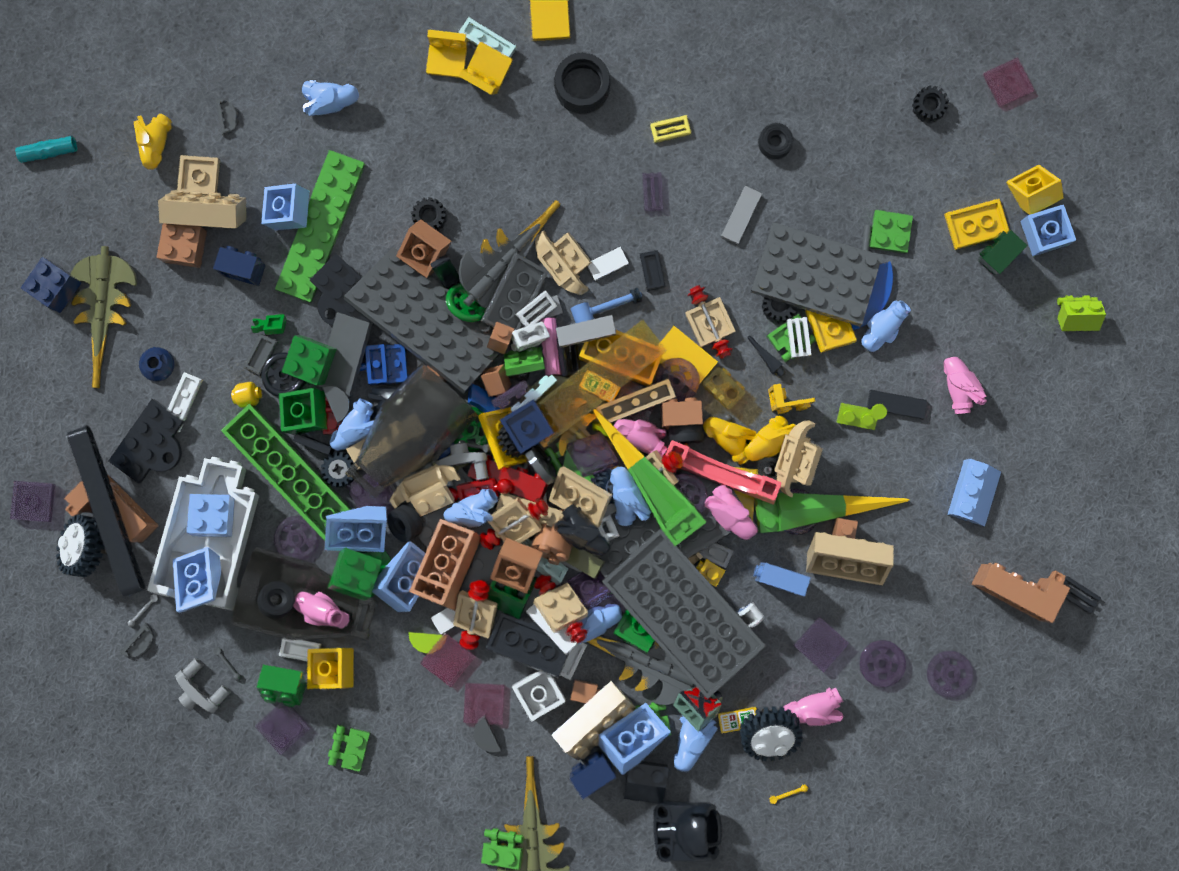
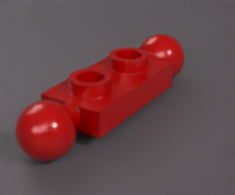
(472, 488)

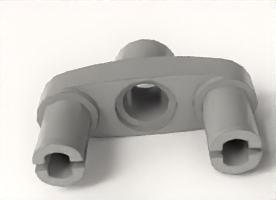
(461, 455)
(193, 695)

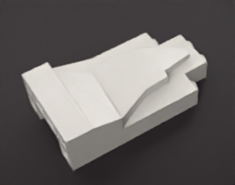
(215, 479)

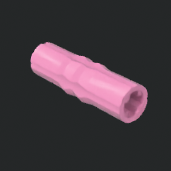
(550, 349)

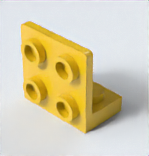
(446, 53)
(487, 68)
(778, 395)

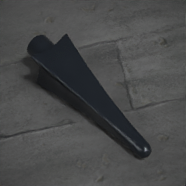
(772, 363)

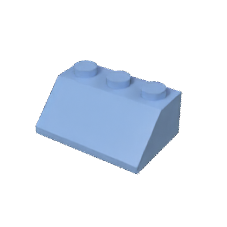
(974, 492)

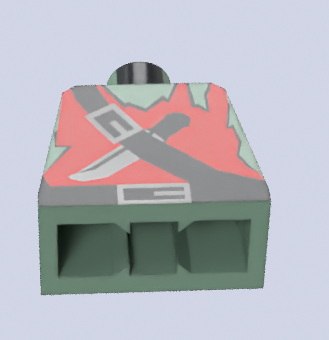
(697, 707)

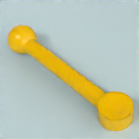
(804, 788)

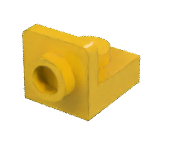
(710, 571)

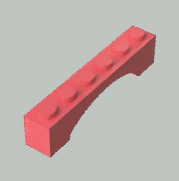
(739, 480)

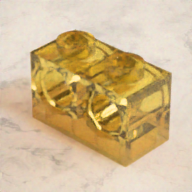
(720, 392)

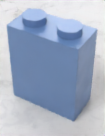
(781, 578)

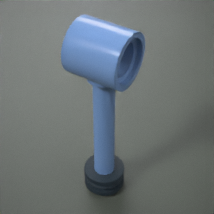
(583, 312)

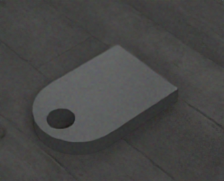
(541, 466)

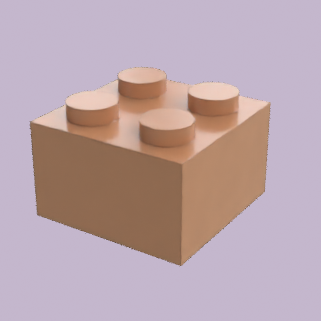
(181, 244)
(422, 247)
(681, 413)
(516, 565)

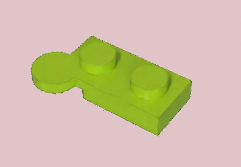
(861, 416)

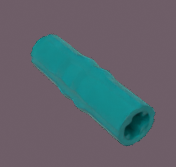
(46, 149)

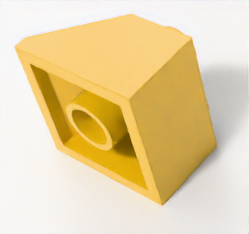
(1036, 189)
(330, 668)

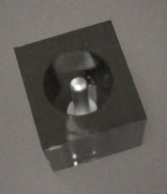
(766, 467)

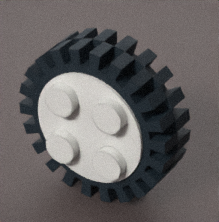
(80, 546)
(771, 733)

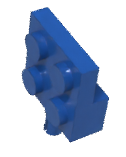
(385, 364)

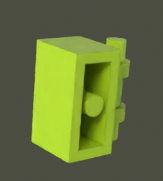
(1080, 313)

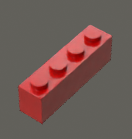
(523, 484)

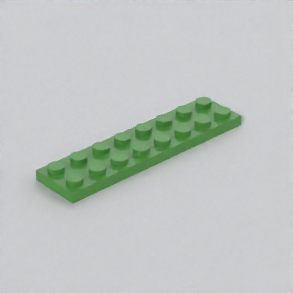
(324, 219)

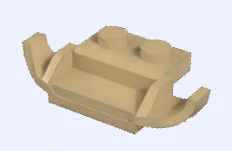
(563, 261)
(797, 458)
(426, 489)

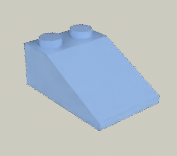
(357, 529)
(196, 578)
(397, 578)
(633, 738)

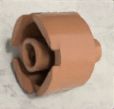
(552, 545)

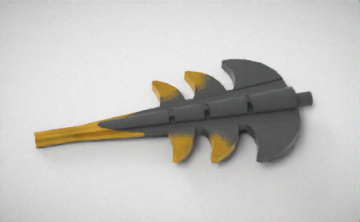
(483, 280)
(654, 666)

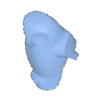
(327, 97)
(885, 325)
(354, 426)
(627, 498)
(472, 510)
(600, 620)
(692, 744)

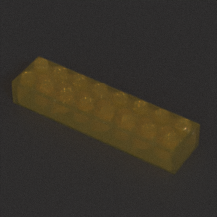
(600, 379)

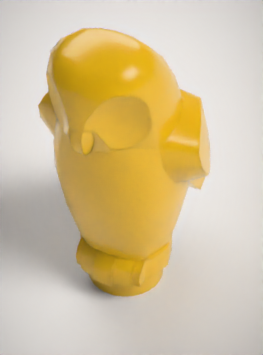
(152, 139)
(729, 437)
(768, 439)

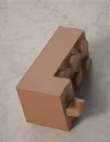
(136, 520)
(445, 564)
(1036, 600)

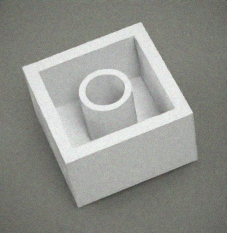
(538, 694)

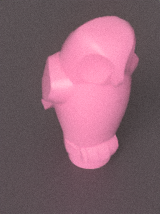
(963, 386)
(642, 435)
(730, 513)
(320, 610)
(818, 708)

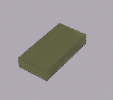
(585, 562)

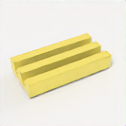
(670, 136)

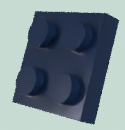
(527, 426)

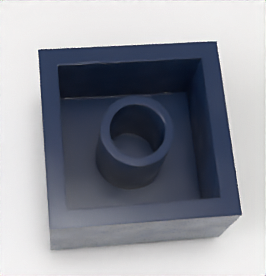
(239, 266)
(51, 285)
(592, 774)

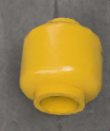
(246, 394)

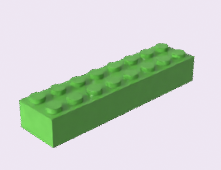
(284, 468)

